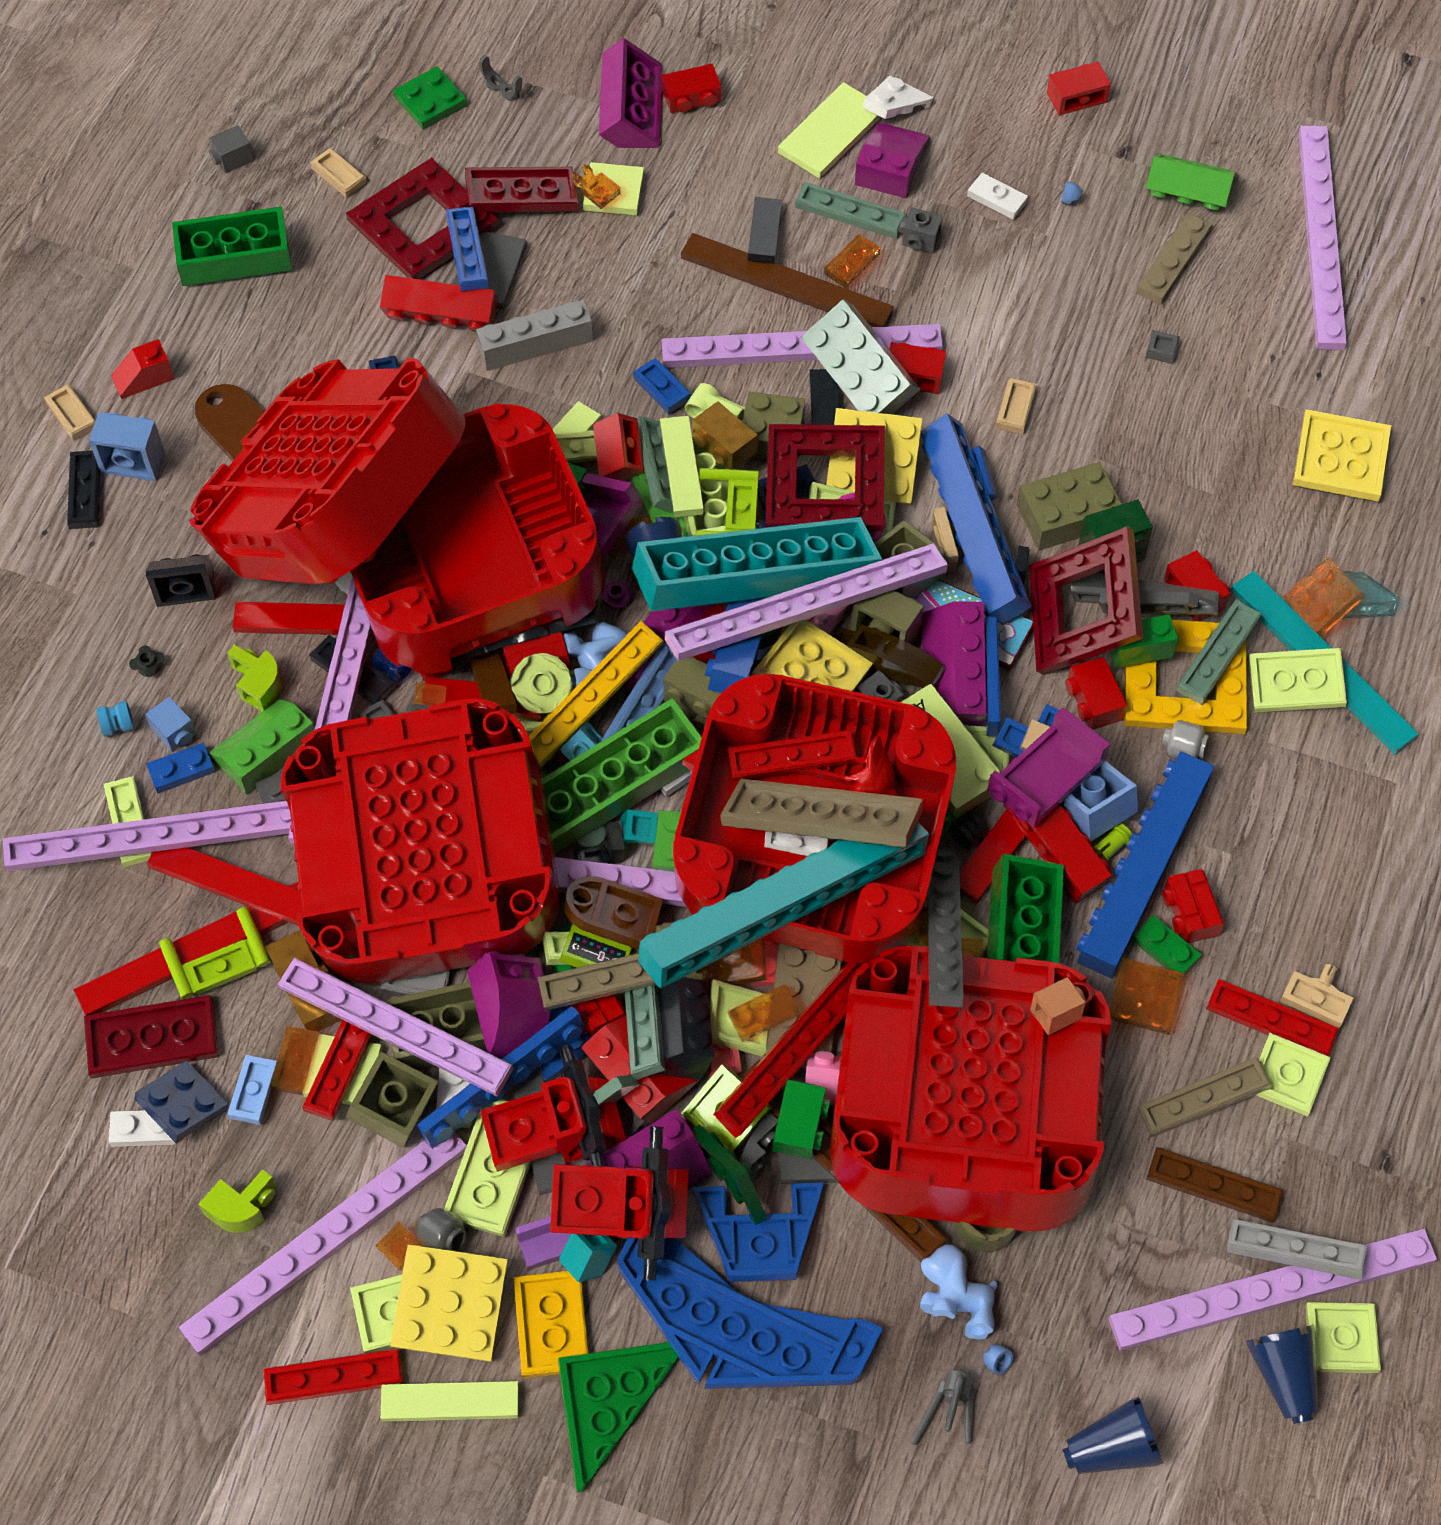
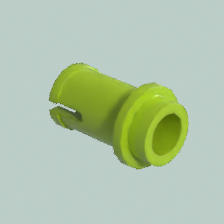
(1113, 841)

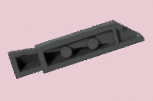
(1154, 596)

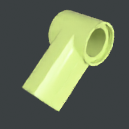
(706, 396)

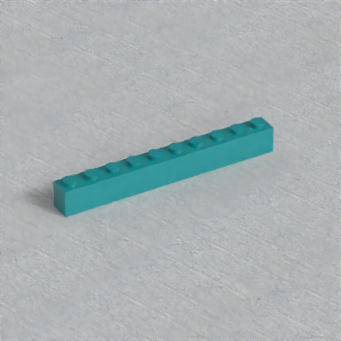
(770, 905)

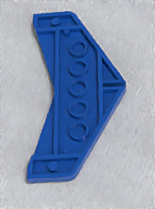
(749, 1339)

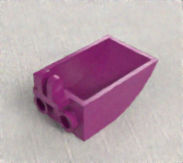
(507, 1000)

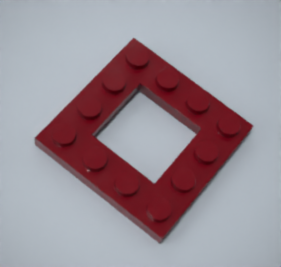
(373, 217)
(861, 441)
(1110, 553)

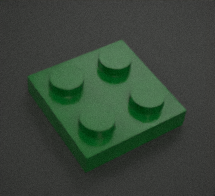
(430, 97)

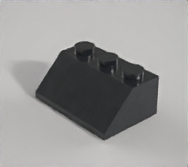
(686, 1028)

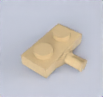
(1318, 997)

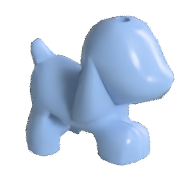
(590, 654)
(948, 1270)

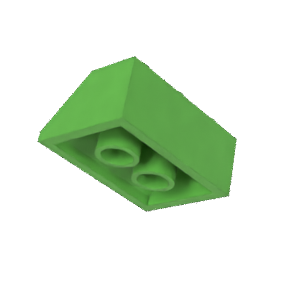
(1190, 181)
(262, 744)

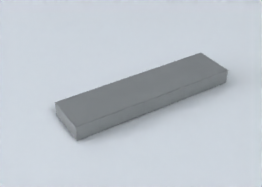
(1297, 1249)

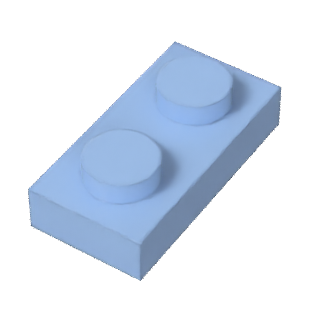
(252, 1090)

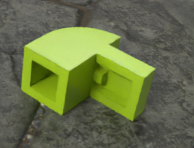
(261, 677)
(239, 1211)

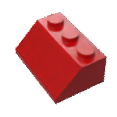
(655, 1092)

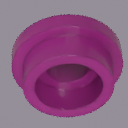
(616, 601)

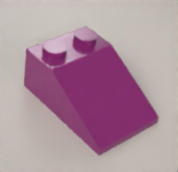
(890, 159)

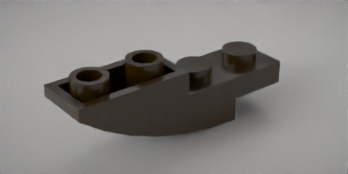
(892, 656)

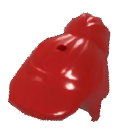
(876, 776)

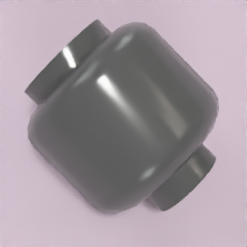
(441, 1230)

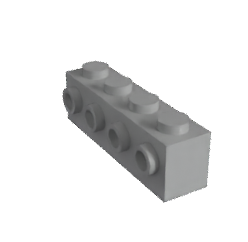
(534, 335)

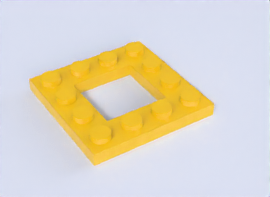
(1222, 715)

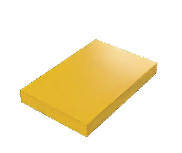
(549, 1321)

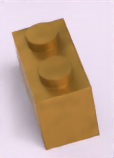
(724, 436)

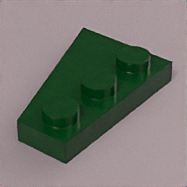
(727, 1167)

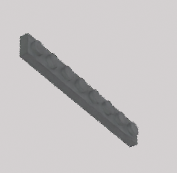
(945, 931)

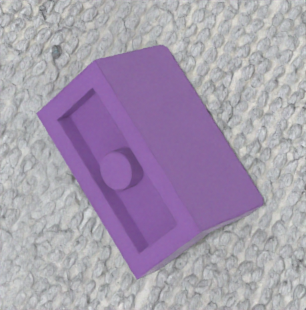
(538, 1244)

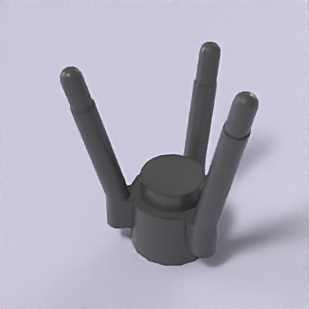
(957, 1390)

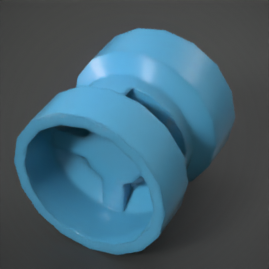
(108, 720)

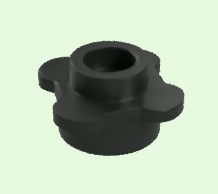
(149, 668)

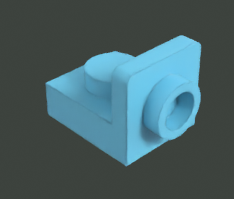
(581, 741)

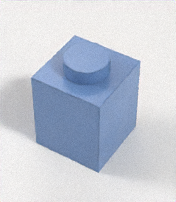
(171, 724)

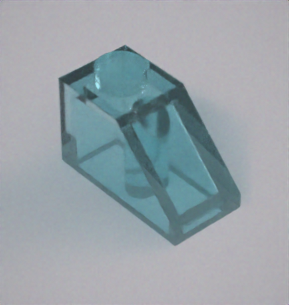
(1378, 599)

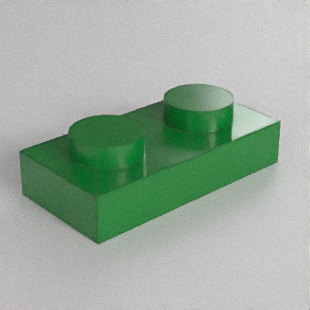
(1166, 946)

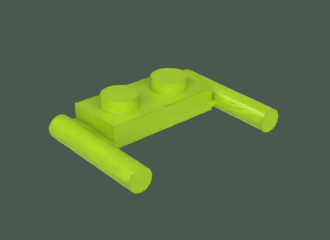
(740, 500)
(221, 965)

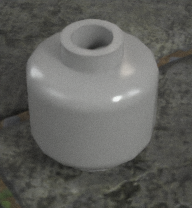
(1186, 738)

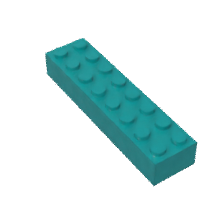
(749, 562)

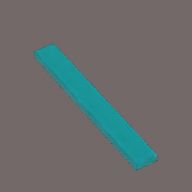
(1298, 635)

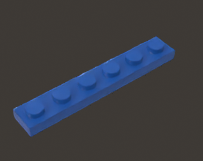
(525, 1059)

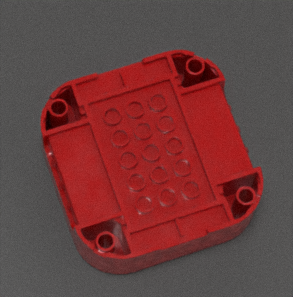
(328, 472)
(484, 547)
(420, 841)
(725, 859)
(969, 1103)

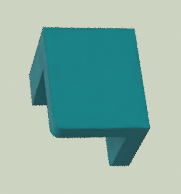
(638, 827)
(587, 1255)

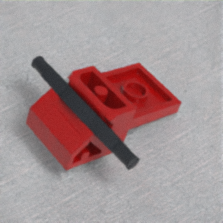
(541, 639)
(555, 1120)
(624, 1201)

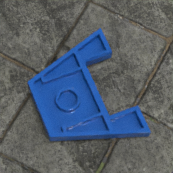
(763, 1250)

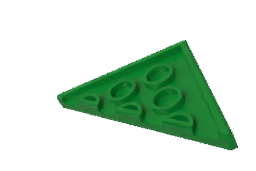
(604, 1396)

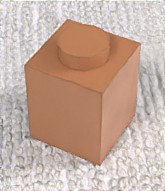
(1058, 1005)

